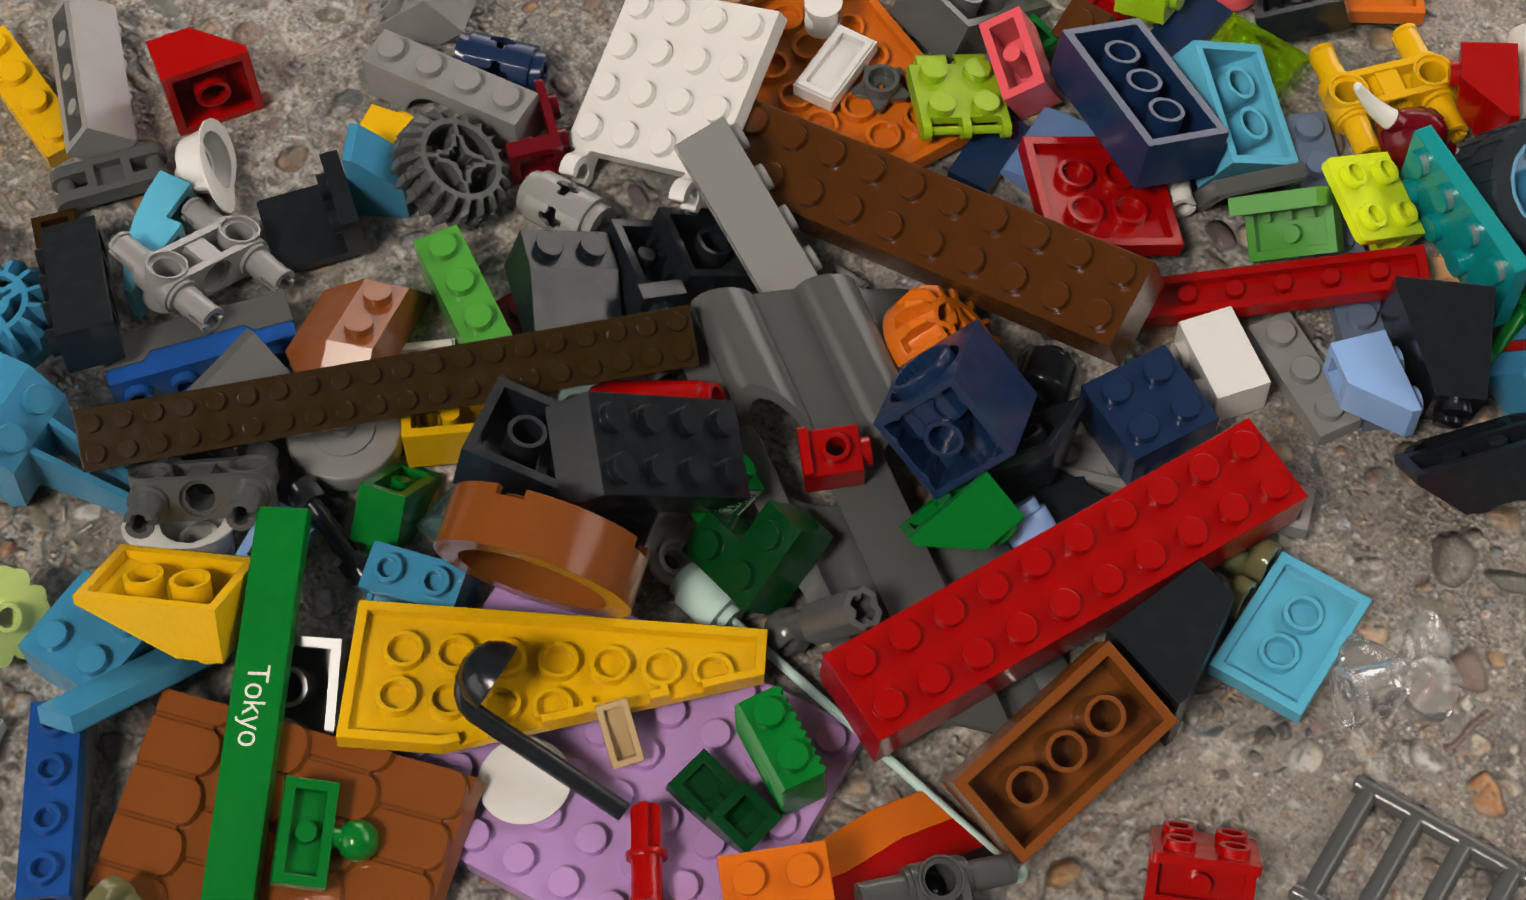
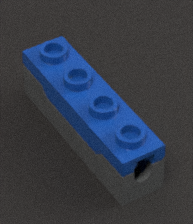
(176, 352)
(56, 812)

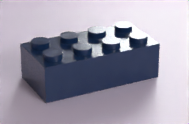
(1138, 103)

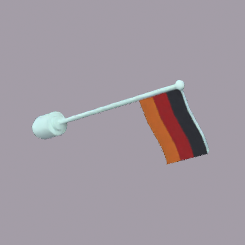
(885, 836)

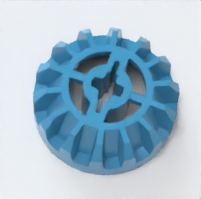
(22, 314)

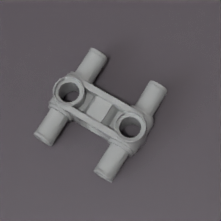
(200, 264)

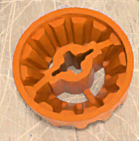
(924, 319)

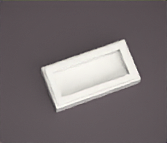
(835, 68)

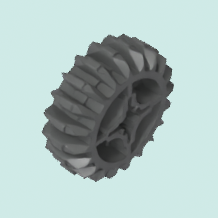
(441, 179)

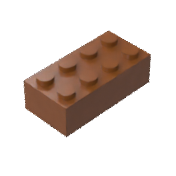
(1059, 751)

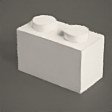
(1221, 362)

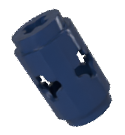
(517, 62)

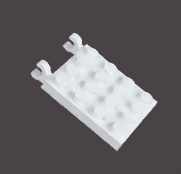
(667, 77)

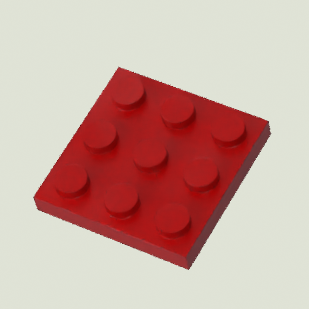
(1085, 189)

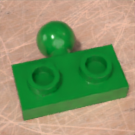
(309, 833)

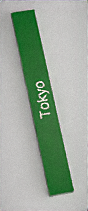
(257, 705)

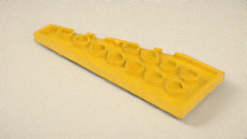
(564, 666)

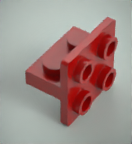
(1200, 864)

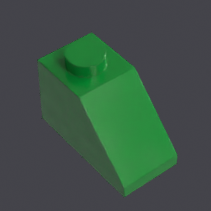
(393, 505)
(965, 517)

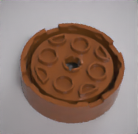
(542, 549)

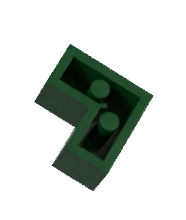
(759, 561)

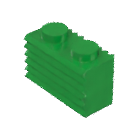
(780, 750)

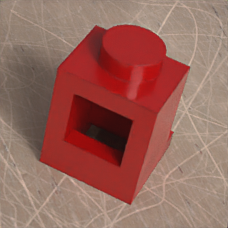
(827, 471)

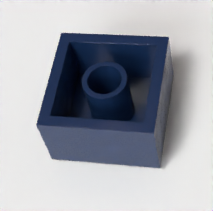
(1146, 414)

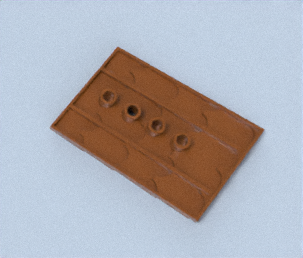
(169, 801)

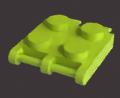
(956, 95)

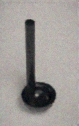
(473, 682)

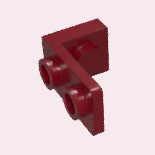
(543, 151)

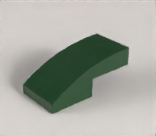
(722, 803)

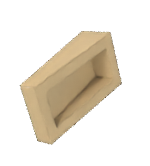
(619, 733)

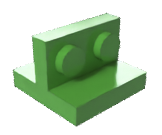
(1290, 223)

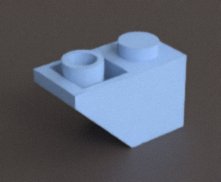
(1372, 382)

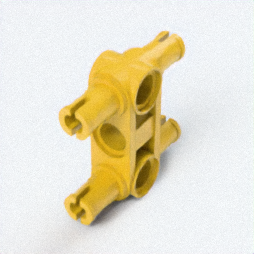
(1412, 81)

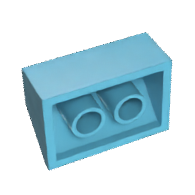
(1243, 97)

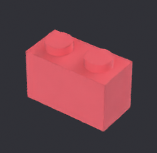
(1019, 63)

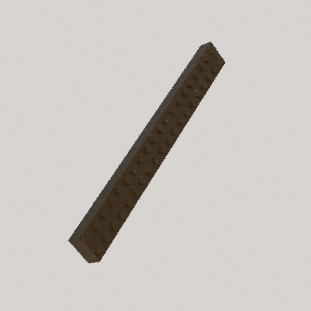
(382, 389)

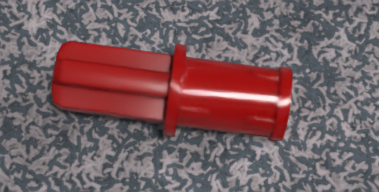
(646, 851)

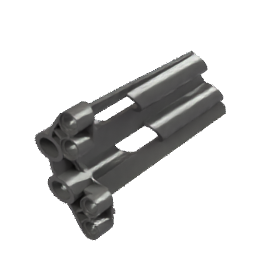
(829, 366)

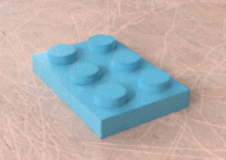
(1289, 637)

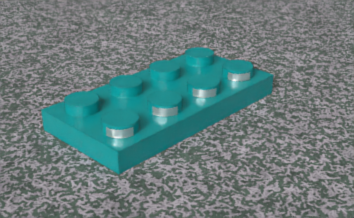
(1462, 223)

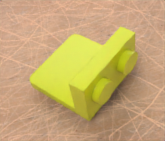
(1373, 200)

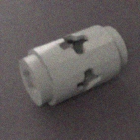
(558, 199)

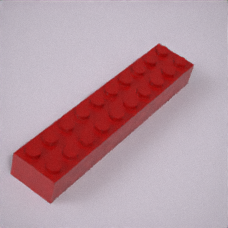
(1058, 589)

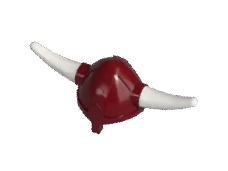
(1397, 125)

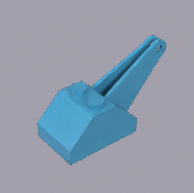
(35, 432)

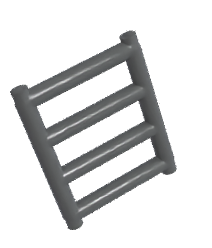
(1414, 821)

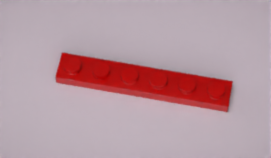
(1287, 285)

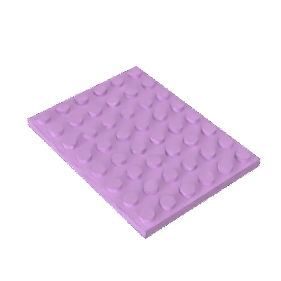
(583, 848)

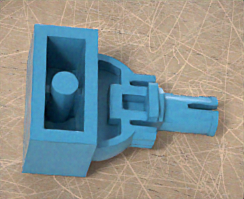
(414, 578)

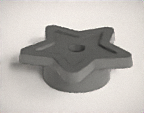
(881, 75)

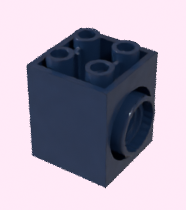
(956, 409)

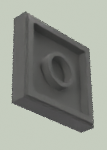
(1258, 182)

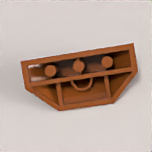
(356, 324)

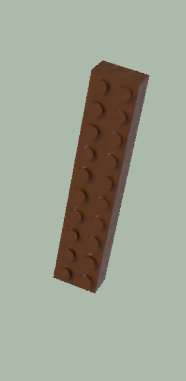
(955, 236)

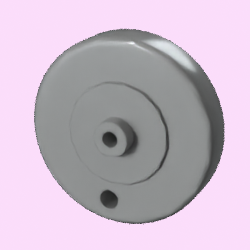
(347, 455)

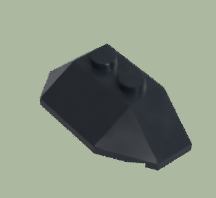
(1472, 465)

